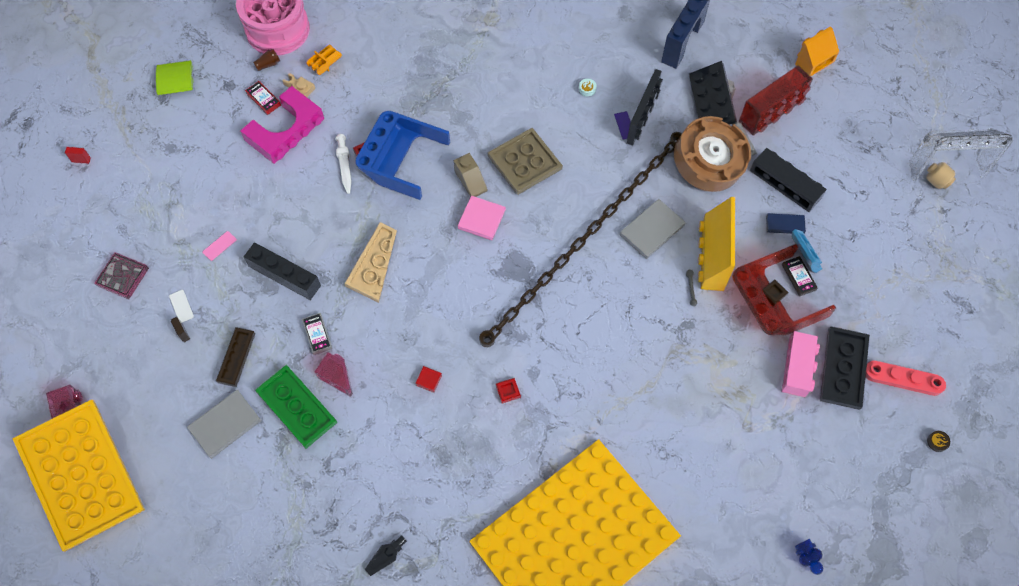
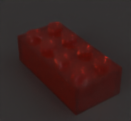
(775, 100)

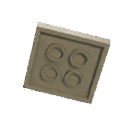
(525, 161)

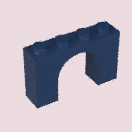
(689, 20)

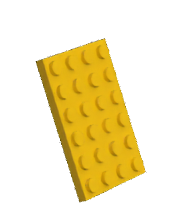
(78, 475)

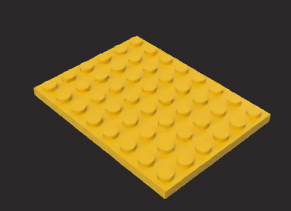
(577, 528)

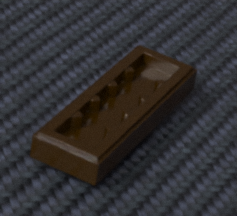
(235, 357)

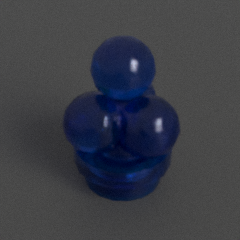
(810, 556)

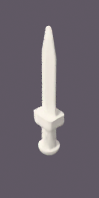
(342, 154)

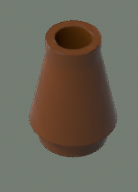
(267, 60)

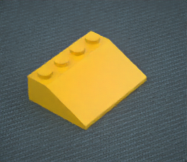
(717, 246)

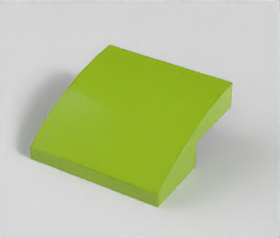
(174, 77)

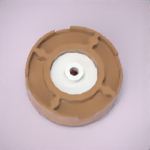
(712, 154)

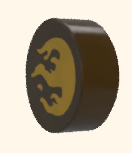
(938, 441)

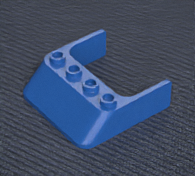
(389, 144)

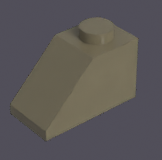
(470, 175)

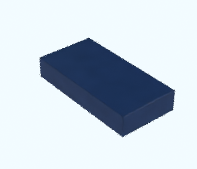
(785, 223)

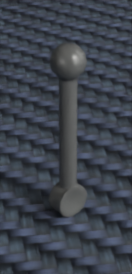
(693, 302)

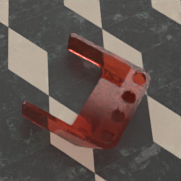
(772, 319)

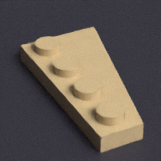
(373, 263)

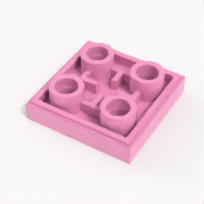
(481, 217)

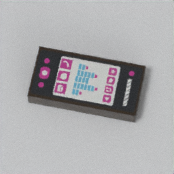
(799, 276)

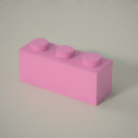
(800, 364)

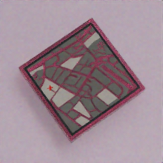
(121, 275)

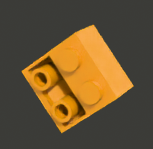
(818, 52)

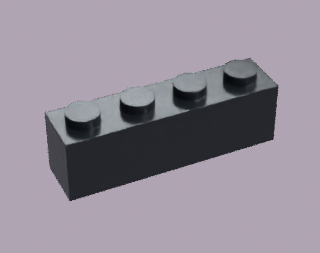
(788, 179)
(282, 271)

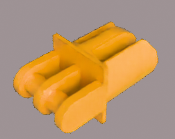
(324, 59)

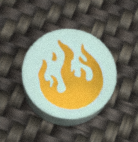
(587, 87)

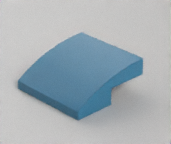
(807, 250)

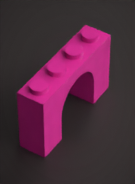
(276, 145)

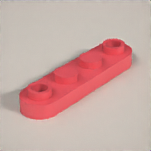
(905, 378)

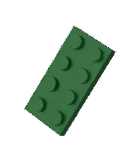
(296, 406)

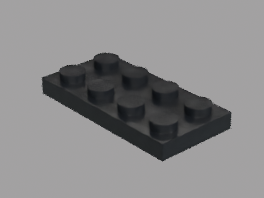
(713, 93)
(645, 107)
(845, 368)

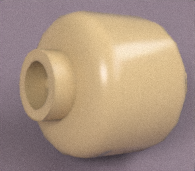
(940, 175)

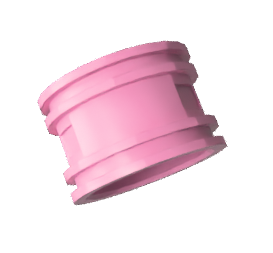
(274, 24)

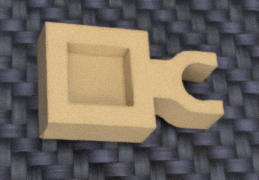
(302, 85)

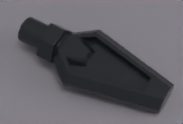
(385, 556)

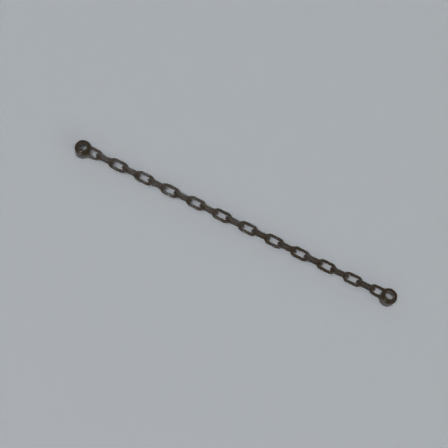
(488, 333)

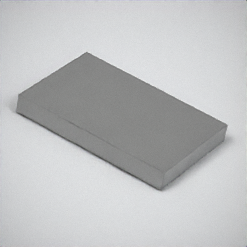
(652, 228)
(224, 424)

